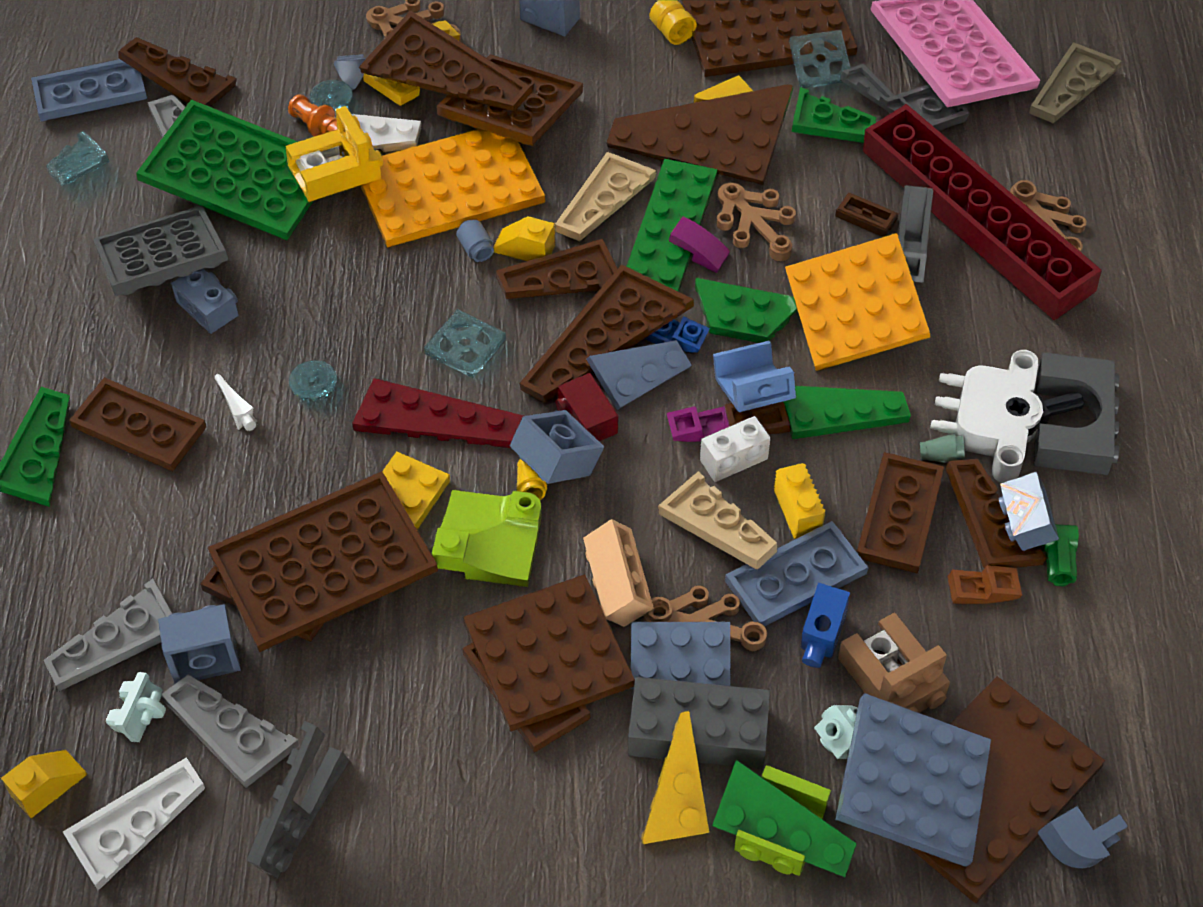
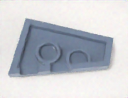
(637, 370)

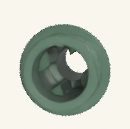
(943, 449)

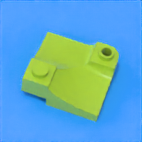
(489, 536)

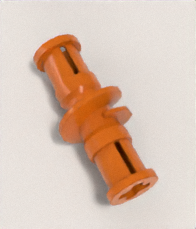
(318, 119)

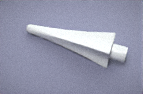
(240, 409)

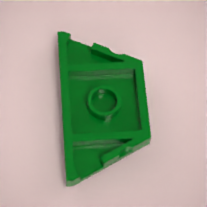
(743, 311)

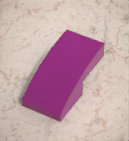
(706, 248)
(691, 426)

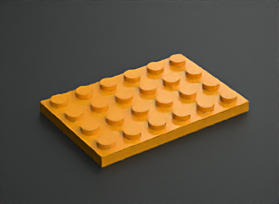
(449, 183)

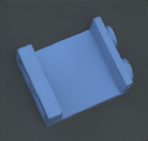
(751, 377)

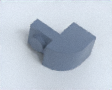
(1076, 843)

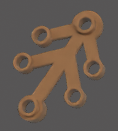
(382, 17)
(1027, 194)
(734, 196)
(671, 614)

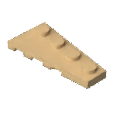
(603, 193)
(713, 519)

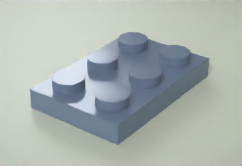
(682, 651)

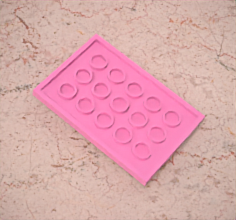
(955, 49)

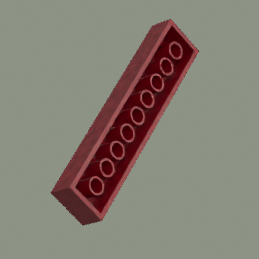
(983, 212)

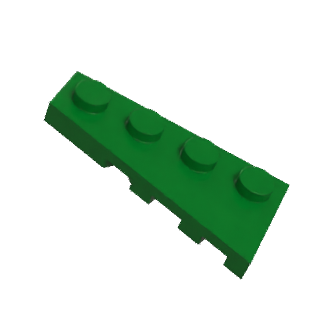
(838, 410)
(34, 453)
(770, 814)

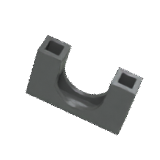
(1086, 447)

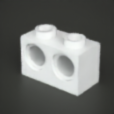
(734, 449)

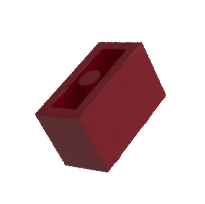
(588, 406)

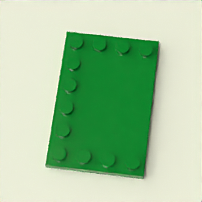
(228, 169)

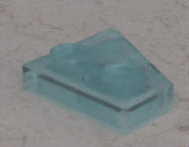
(78, 160)

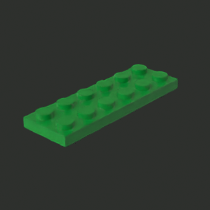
(678, 192)

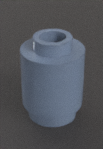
(475, 240)

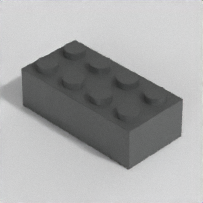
(725, 720)

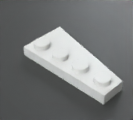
(125, 826)

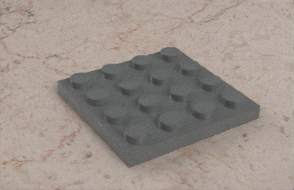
(160, 250)

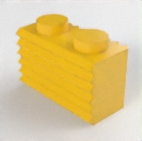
(799, 499)

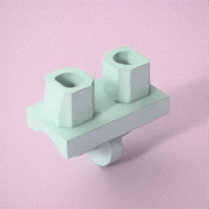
(139, 707)

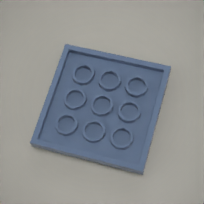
(914, 780)

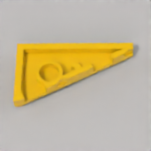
(679, 800)

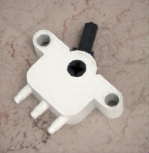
(1001, 411)

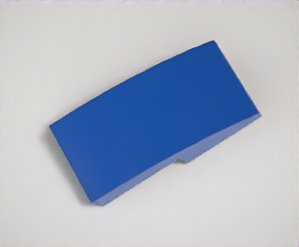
(687, 333)

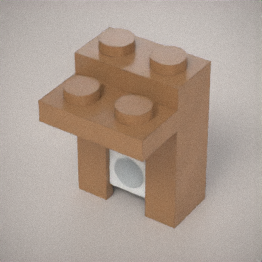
(901, 675)

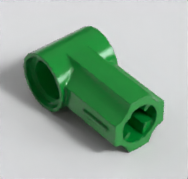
(1062, 556)

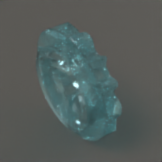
(330, 89)
(309, 372)

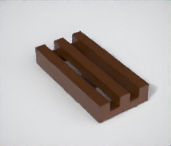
(865, 218)

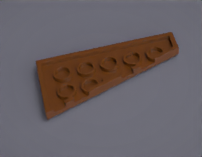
(435, 61)

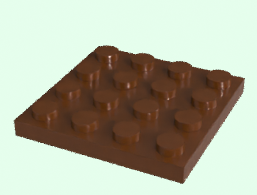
(546, 103)
(548, 652)

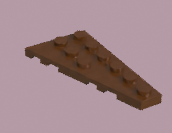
(614, 320)

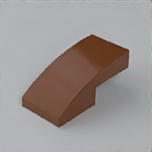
(984, 587)

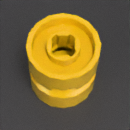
(673, 21)

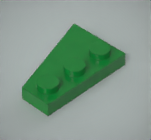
(828, 120)

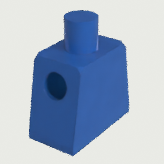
(824, 624)

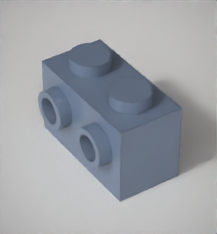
(205, 299)

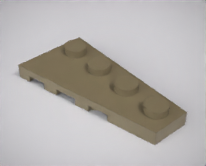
(1072, 81)

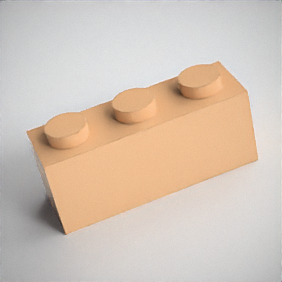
(617, 573)

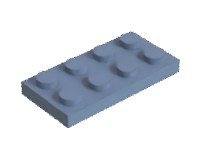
(87, 89)
(794, 572)

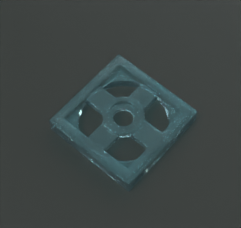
(833, 37)
(476, 326)

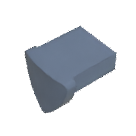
(348, 69)

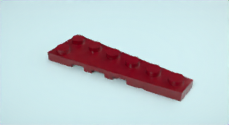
(413, 411)

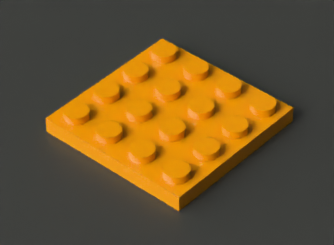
(857, 302)

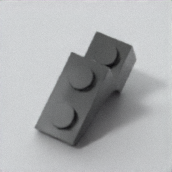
(914, 228)

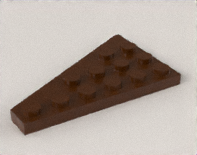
(720, 133)

